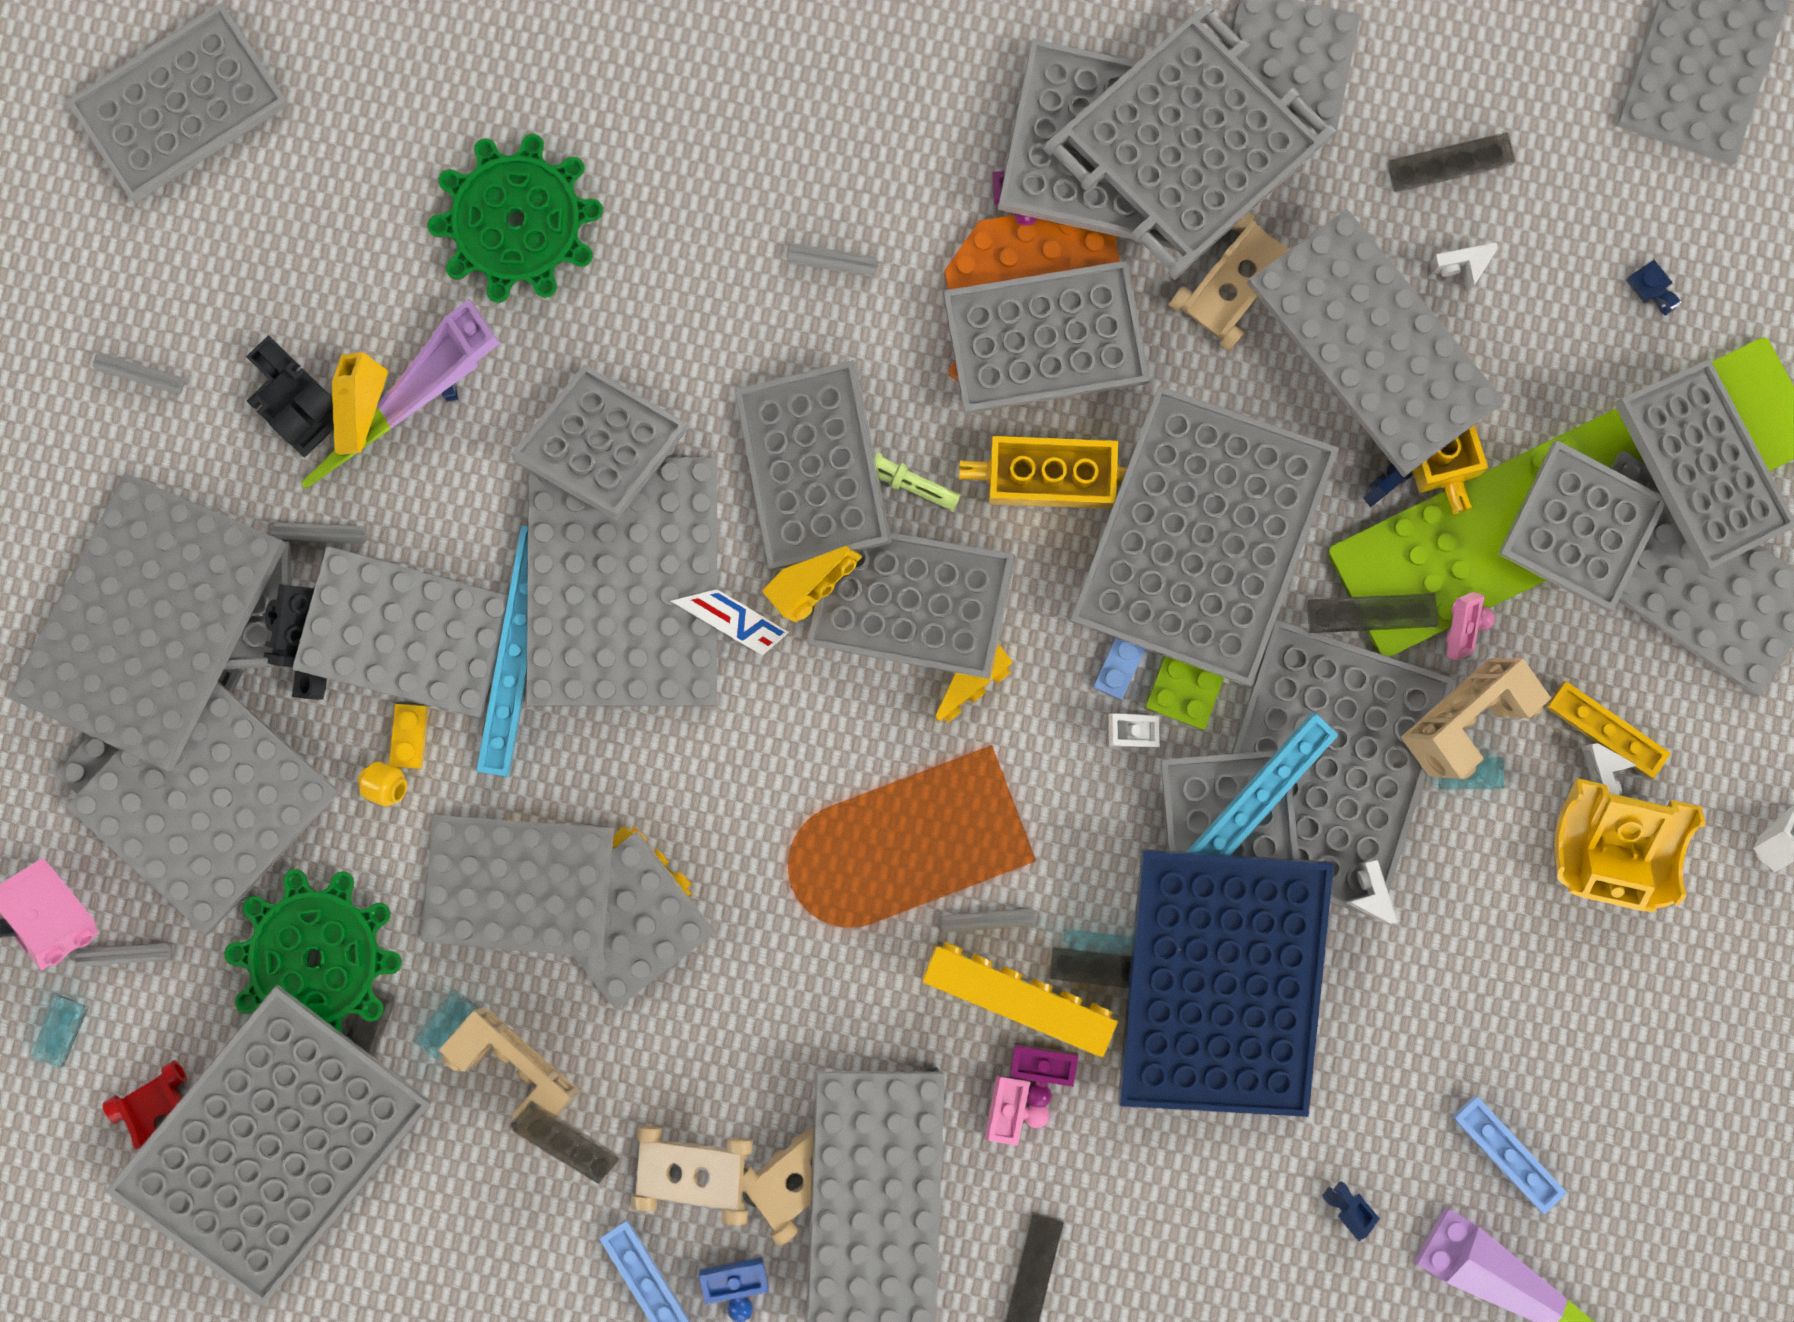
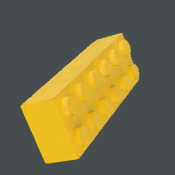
(1018, 1000)

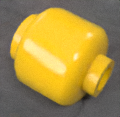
(382, 784)

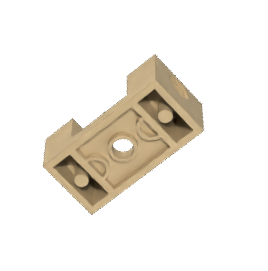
(1499, 684)
(485, 1030)

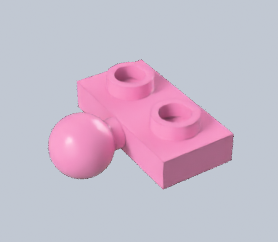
(1468, 619)
(1009, 1111)

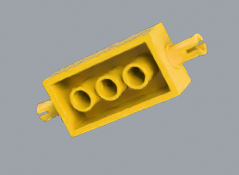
(1453, 466)
(1049, 472)

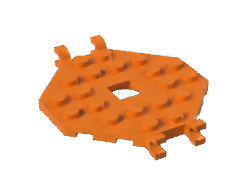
(1007, 251)

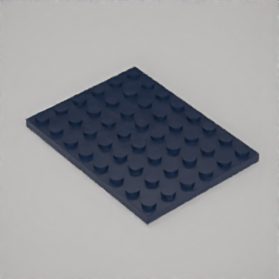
(1225, 983)

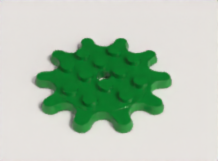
(507, 186)
(322, 922)

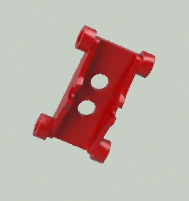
(147, 1103)

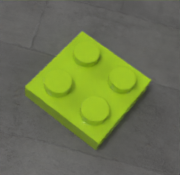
(1184, 693)

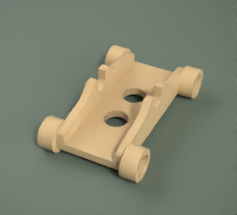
(1205, 303)
(723, 1165)
(769, 1190)

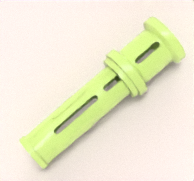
(899, 476)

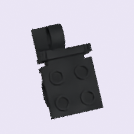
(290, 400)
(286, 621)

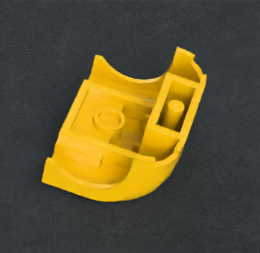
(1623, 847)

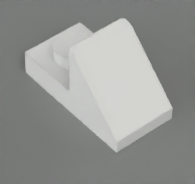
(1470, 260)
(1133, 731)
(1601, 765)
(1377, 901)

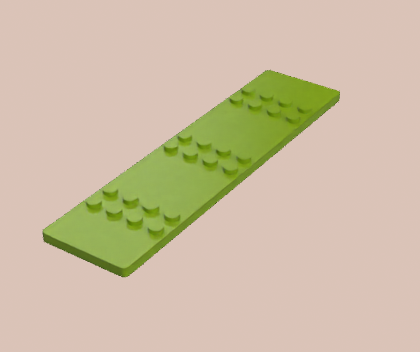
(1458, 553)

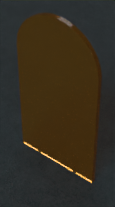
(908, 843)

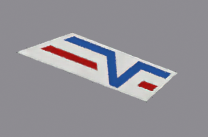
(733, 619)

